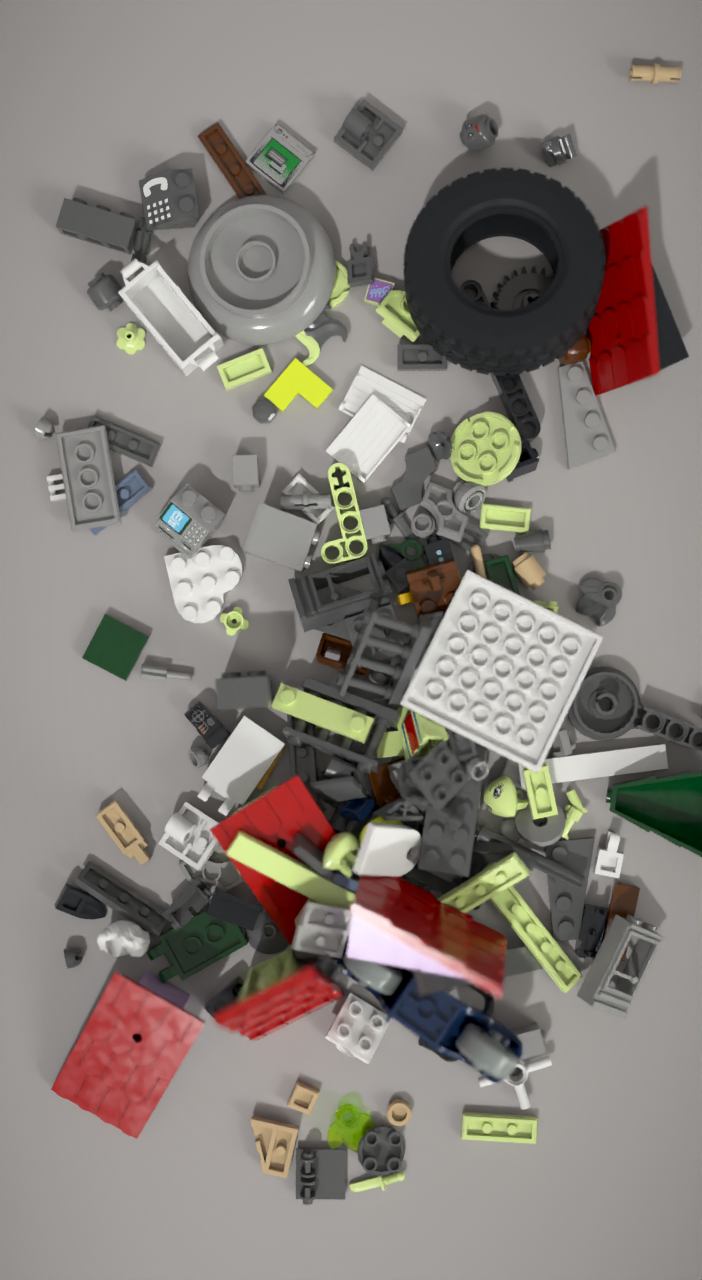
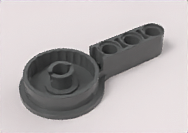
(624, 711)

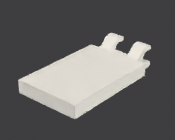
(240, 764)

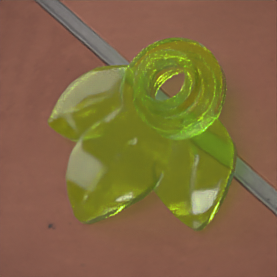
(348, 1130)

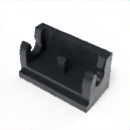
(591, 931)

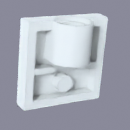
(190, 836)
(358, 1028)

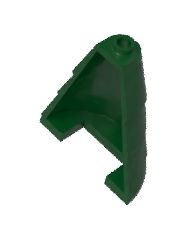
(663, 805)

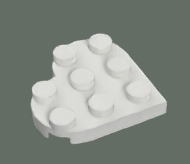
(202, 581)

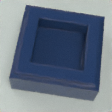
(357, 809)

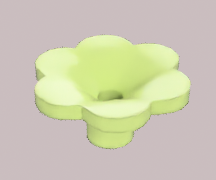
(131, 344)

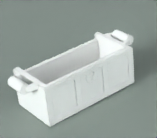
(170, 317)

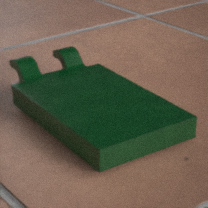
(196, 945)

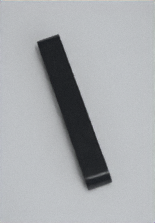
(507, 396)

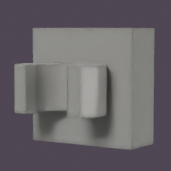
(561, 744)

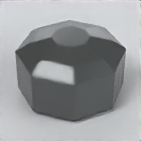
(264, 411)

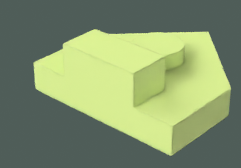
(397, 315)

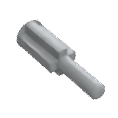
(162, 673)

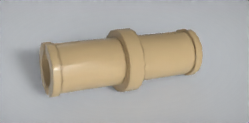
(655, 73)

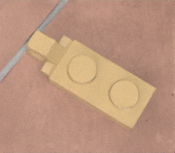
(123, 832)

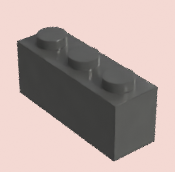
(97, 225)

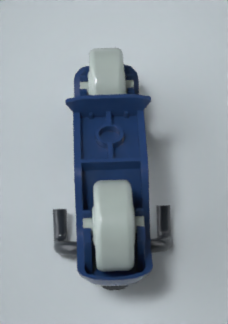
(440, 1019)

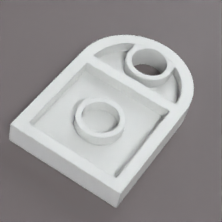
(386, 849)

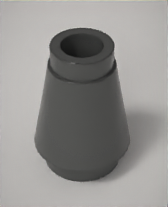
(533, 541)

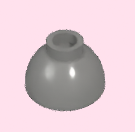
(468, 496)

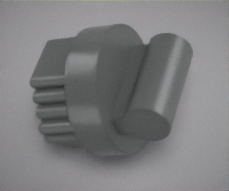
(558, 150)

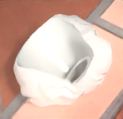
(124, 938)

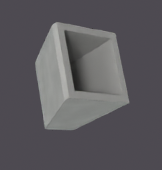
(281, 538)

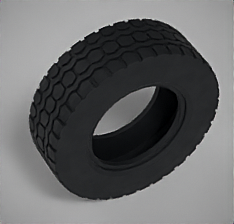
(510, 206)

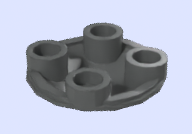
(381, 1150)

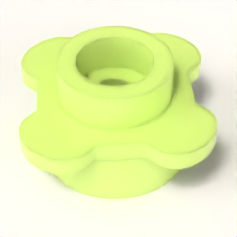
(227, 620)

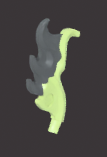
(318, 333)

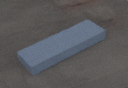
(129, 492)

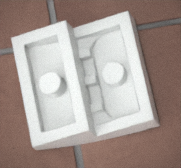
(322, 929)

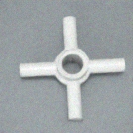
(519, 1080)

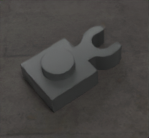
(360, 269)

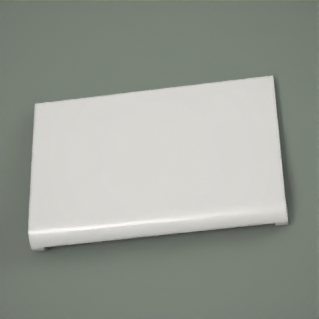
(399, 399)
(368, 438)

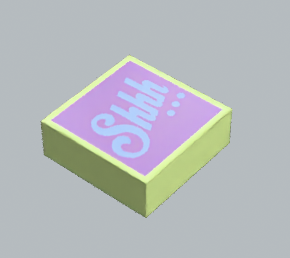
(378, 291)

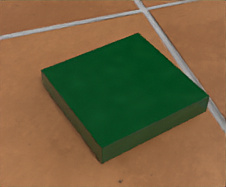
(115, 647)

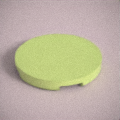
(485, 448)

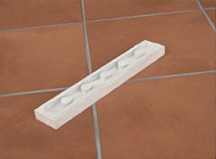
(604, 763)

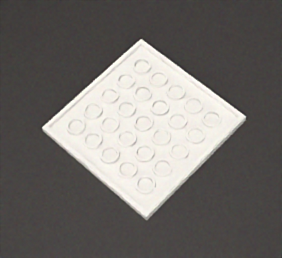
(502, 671)

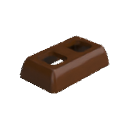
(340, 645)

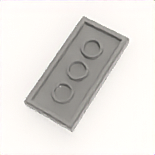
(88, 478)

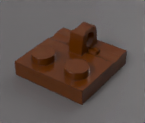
(433, 586)

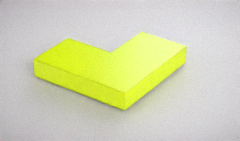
(294, 381)

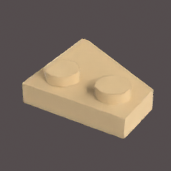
(274, 1144)

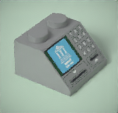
(188, 521)

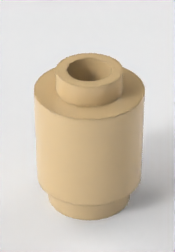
(529, 571)

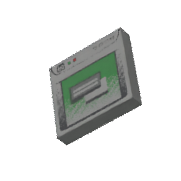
(279, 158)

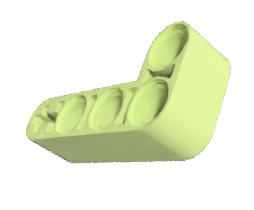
(344, 512)

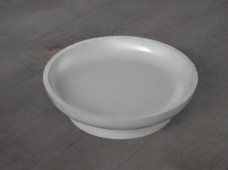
(261, 269)

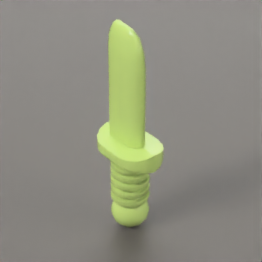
(376, 1181)

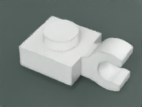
(609, 860)

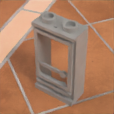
(595, 986)

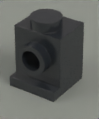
(529, 460)

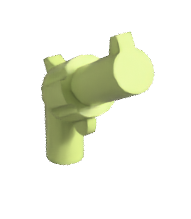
(573, 812)

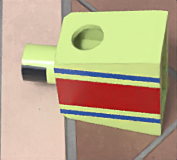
(420, 735)

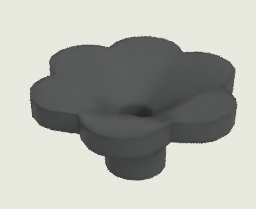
(440, 445)

